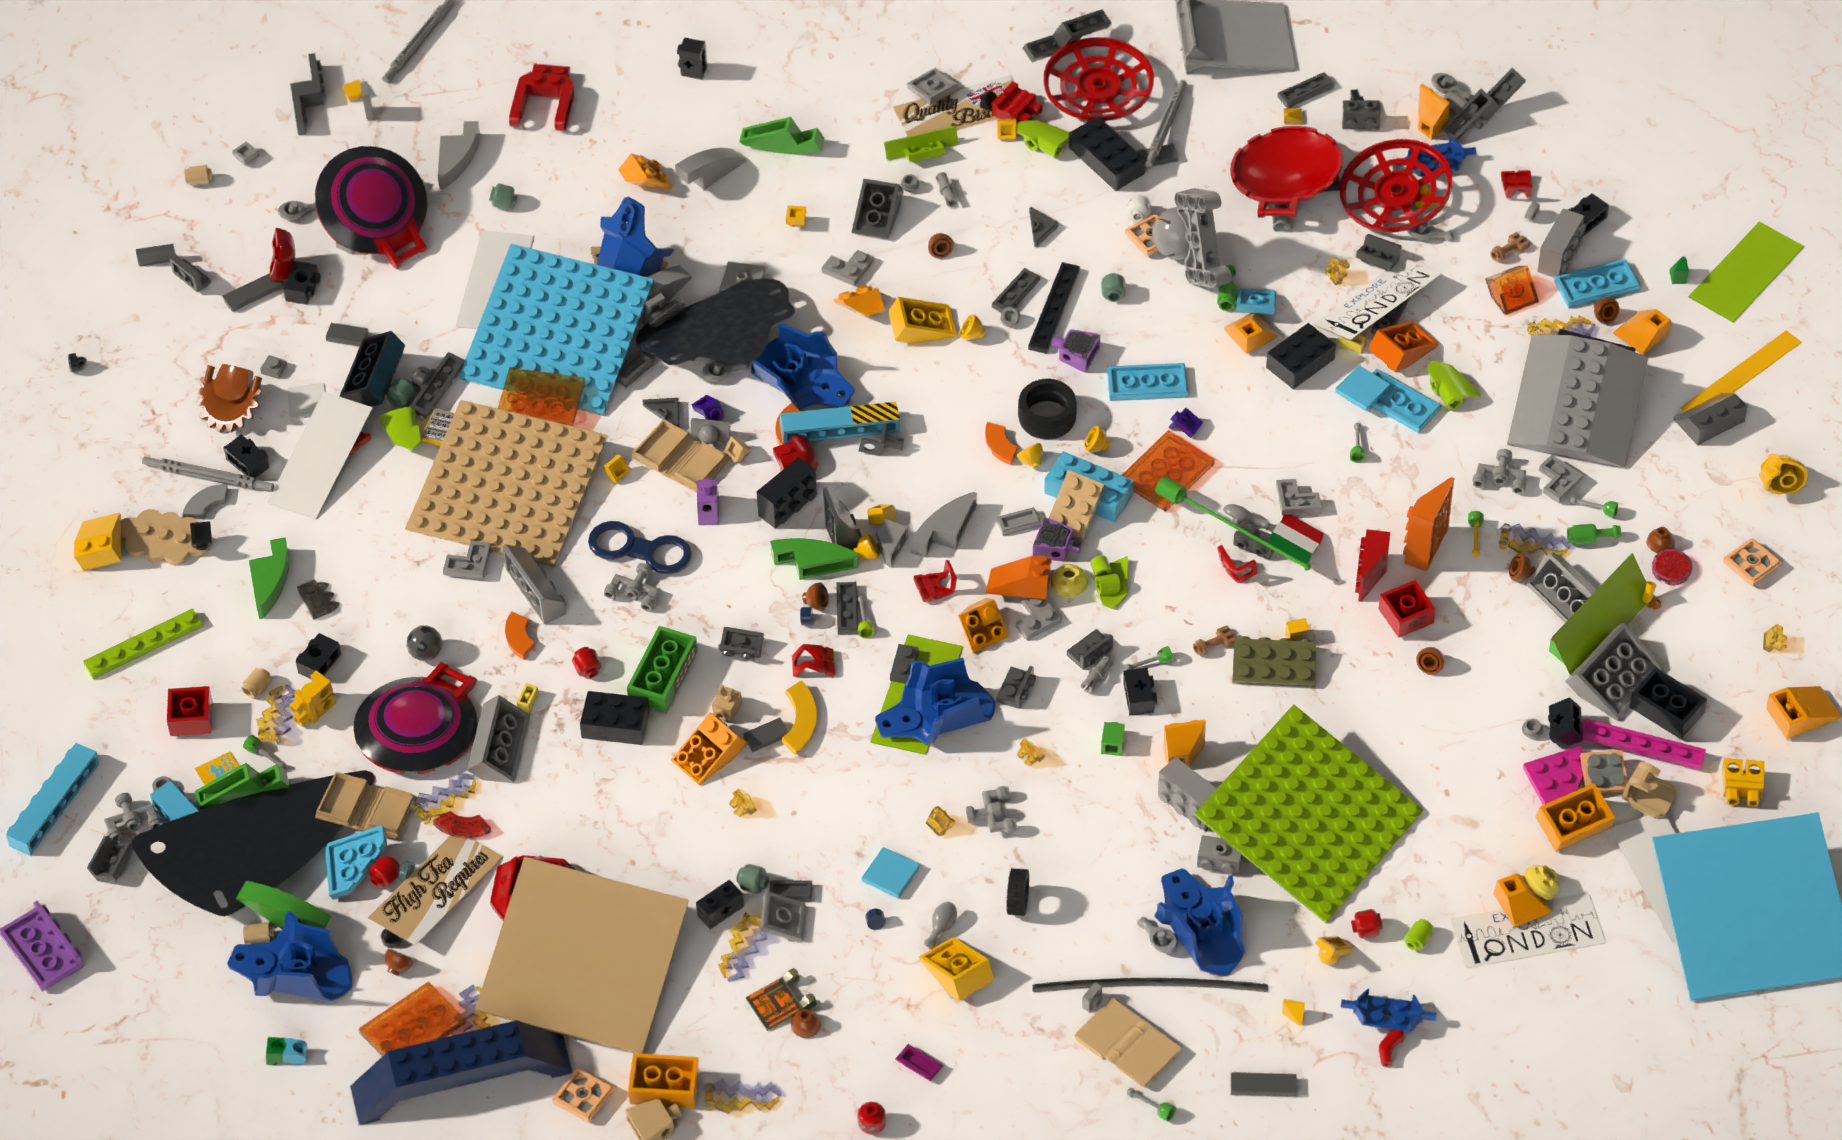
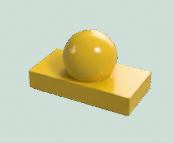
(1332, 948)

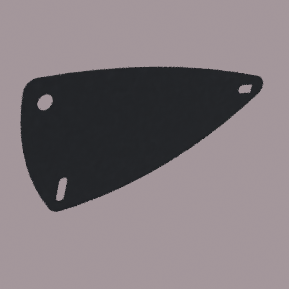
(239, 841)

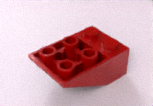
(1372, 561)

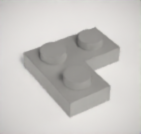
(850, 271)
(1563, 478)
(1294, 503)
(471, 566)
(1041, 618)

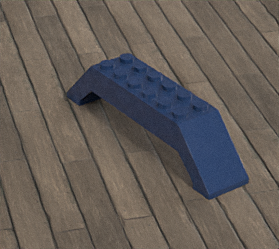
(457, 1063)

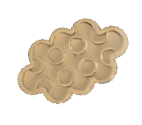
(159, 537)

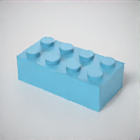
(1115, 494)

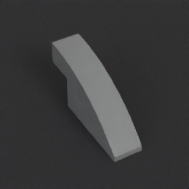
(457, 153)
(708, 166)
(669, 282)
(945, 525)

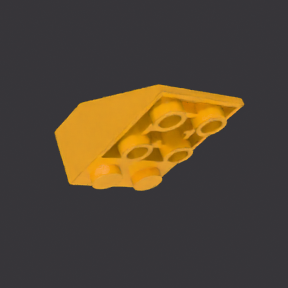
(1801, 709)
(708, 749)

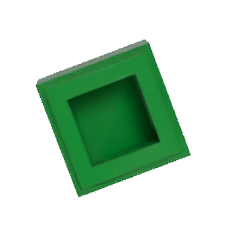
(1679, 271)

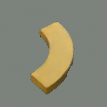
(805, 718)

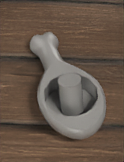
(1445, 83)
(294, 209)
(1428, 231)
(720, 370)
(1242, 514)
(942, 920)
(1160, 938)

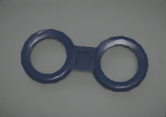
(639, 547)

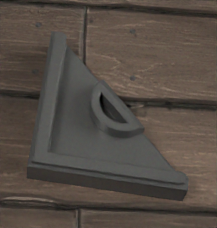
(1041, 226)
(664, 408)

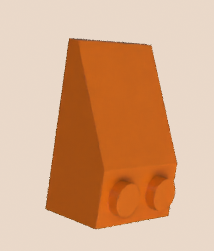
(1402, 345)
(1021, 578)

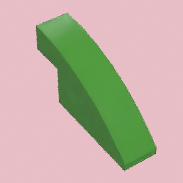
(782, 137)
(813, 556)
(270, 576)
(240, 783)
(274, 904)

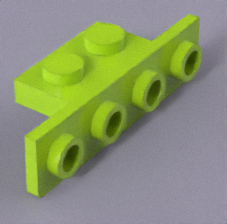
(921, 145)

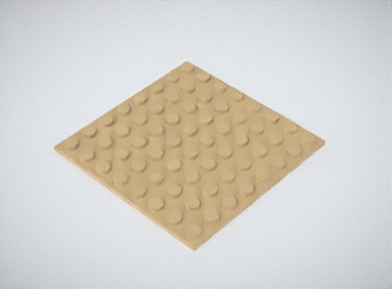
(506, 481)
(582, 955)

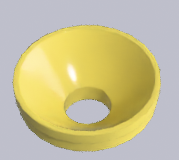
(1069, 586)
(1542, 881)

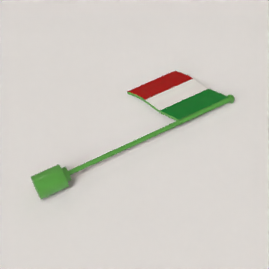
(1289, 538)

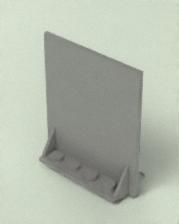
(1234, 35)

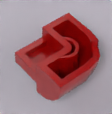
(283, 255)
(798, 447)

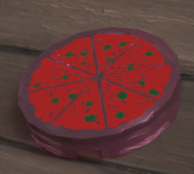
(1672, 567)

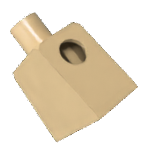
(652, 1120)

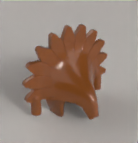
(228, 396)

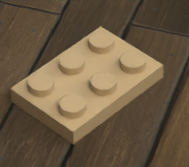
(1077, 502)

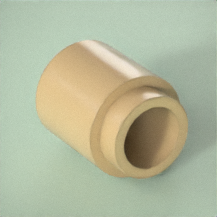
(198, 175)
(256, 682)
(258, 933)

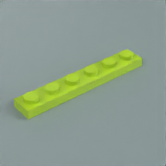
(142, 643)

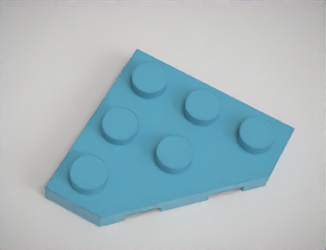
(351, 858)

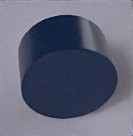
(806, 616)
(875, 919)

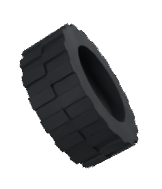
(1017, 892)

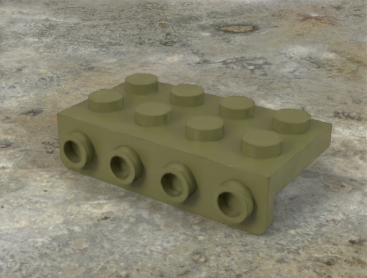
(1274, 662)

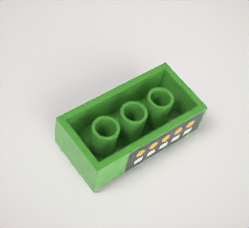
(663, 667)

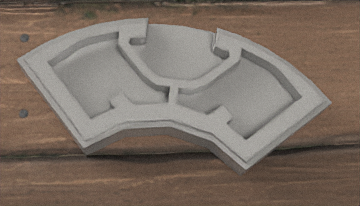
(204, 500)

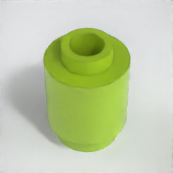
(1418, 935)

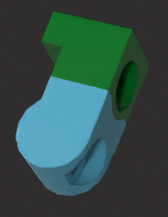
(285, 1050)

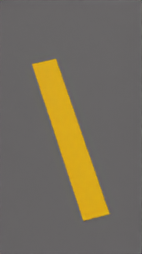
(1747, 369)

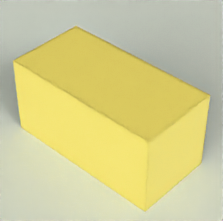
(1356, 344)
(527, 697)

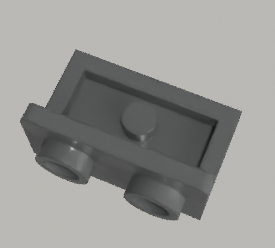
(1361, 114)
(1379, 252)
(741, 642)
(109, 859)

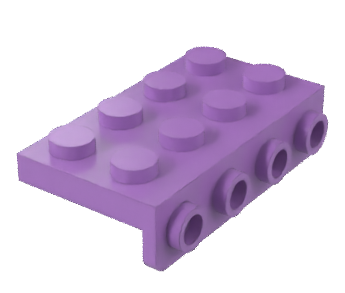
(42, 947)

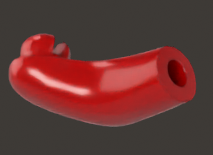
(1387, 1046)

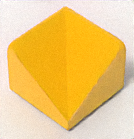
(880, 512)
(1296, 628)

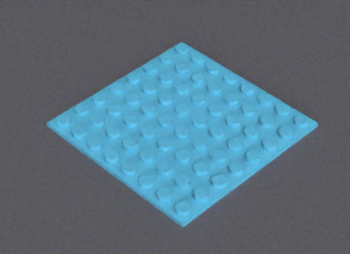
(557, 320)
(1752, 905)

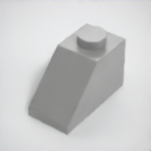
(891, 539)

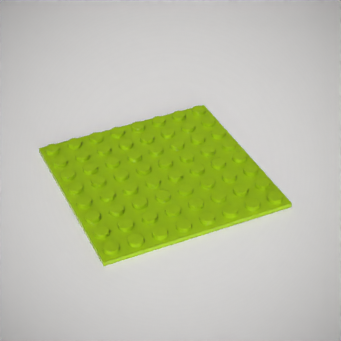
(1309, 813)

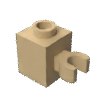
(726, 703)

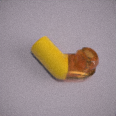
(1649, 598)

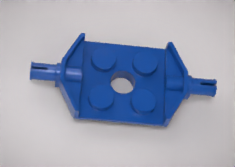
(1451, 151)
(1404, 1013)

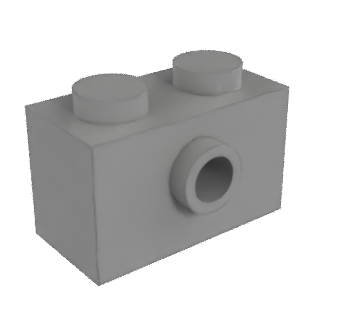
(1218, 855)

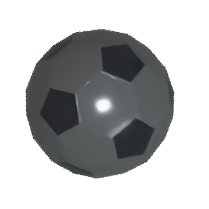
(424, 643)

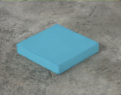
(1256, 301)
(1362, 388)
(890, 872)

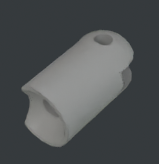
(1281, 222)

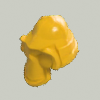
(1783, 474)

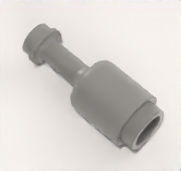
(1457, 102)

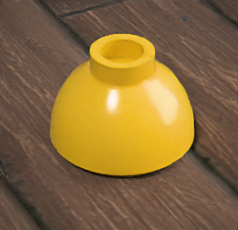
(972, 328)
(1096, 440)
(1031, 455)
(867, 547)

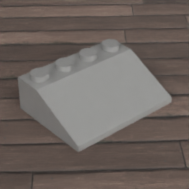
(1613, 671)

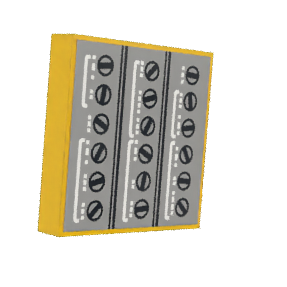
(437, 427)

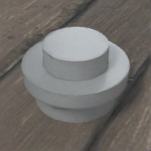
(910, 183)
(1532, 728)

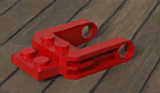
(545, 82)

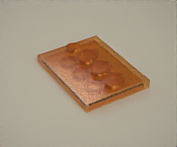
(542, 395)
(1170, 458)
(413, 1020)

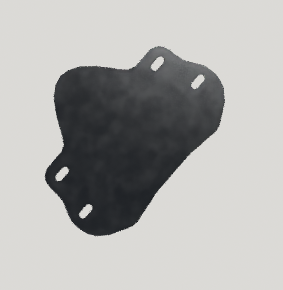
(721, 327)

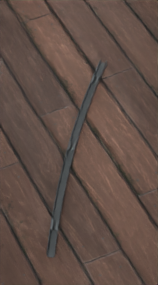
(1180, 982)

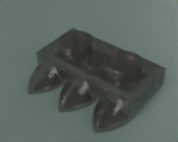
(317, 599)

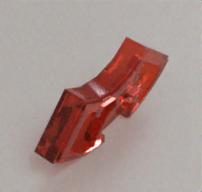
(462, 826)

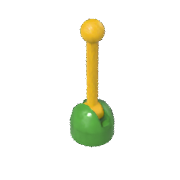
(1475, 520)

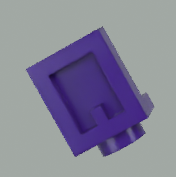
(709, 408)
(1186, 422)

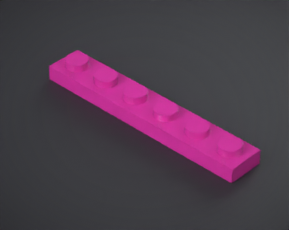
(1643, 744)

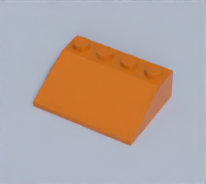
(1428, 525)

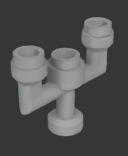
(1501, 473)
(635, 587)
(993, 811)
(130, 818)

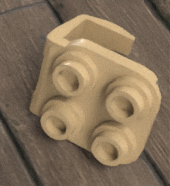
(1648, 792)

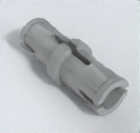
(946, 189)
(1096, 674)

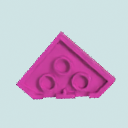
(1555, 774)

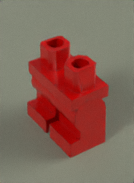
(1016, 104)

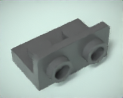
(189, 273)
(1247, 543)
(1090, 649)
(1016, 686)

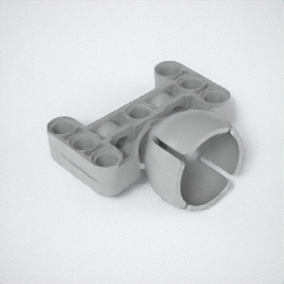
(1193, 237)

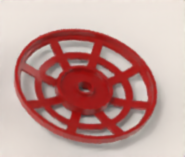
(1090, 76)
(1396, 179)

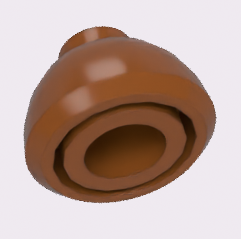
(940, 245)
(1606, 310)
(1660, 540)
(1520, 568)
(816, 596)
(1430, 660)
(397, 962)
(805, 1023)

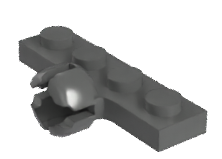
(434, 383)

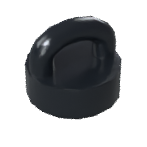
(986, 100)
(75, 362)
(390, 939)

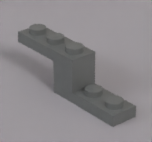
(1066, 33)
(307, 93)
(1484, 104)

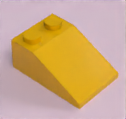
(920, 320)
(98, 542)
(958, 968)

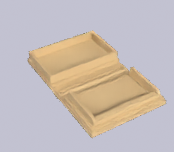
(679, 456)
(362, 807)
(1127, 1042)

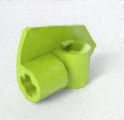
(1043, 136)
(1450, 384)
(402, 427)
(1110, 580)

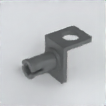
(885, 441)

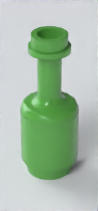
(1227, 293)
(1588, 533)

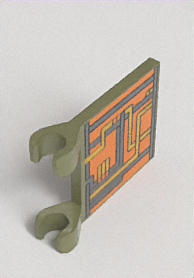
(778, 1002)

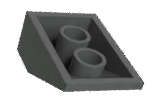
(877, 208)
(839, 521)

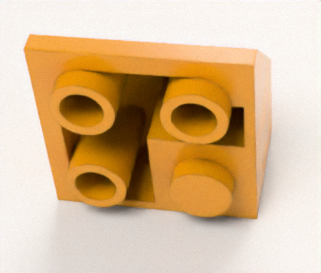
(1431, 112)
(644, 172)
(864, 301)
(1644, 330)
(1251, 332)
(982, 624)
(1184, 740)
(1519, 901)

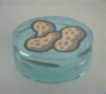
(406, 870)

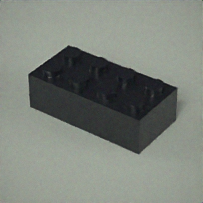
(1106, 153)
(373, 369)

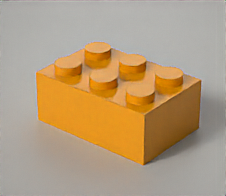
(1575, 817)
(664, 1078)

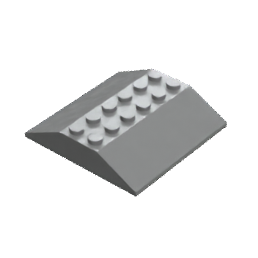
(1578, 399)

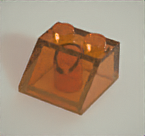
(1512, 289)

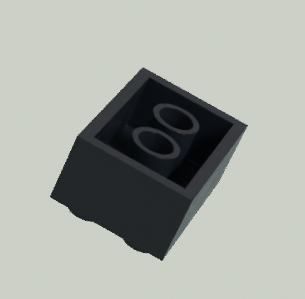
(1300, 356)
(787, 493)
(1668, 703)
(614, 717)

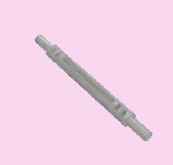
(417, 40)
(1165, 123)
(208, 473)

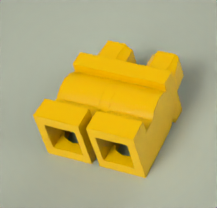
(313, 700)
(1743, 784)

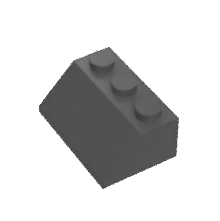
(1712, 417)

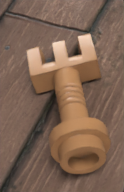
(1514, 241)
(1223, 635)

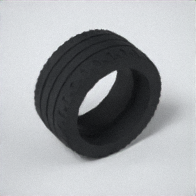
(1041, 391)

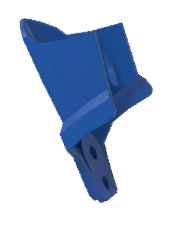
(626, 244)
(802, 368)
(936, 702)
(1205, 923)
(295, 962)

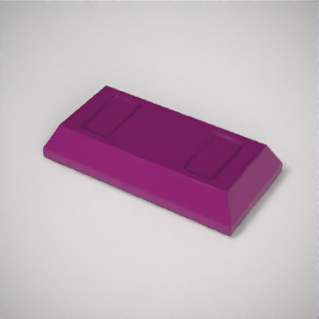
(919, 1062)

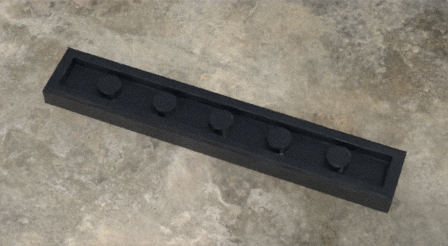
(1054, 308)

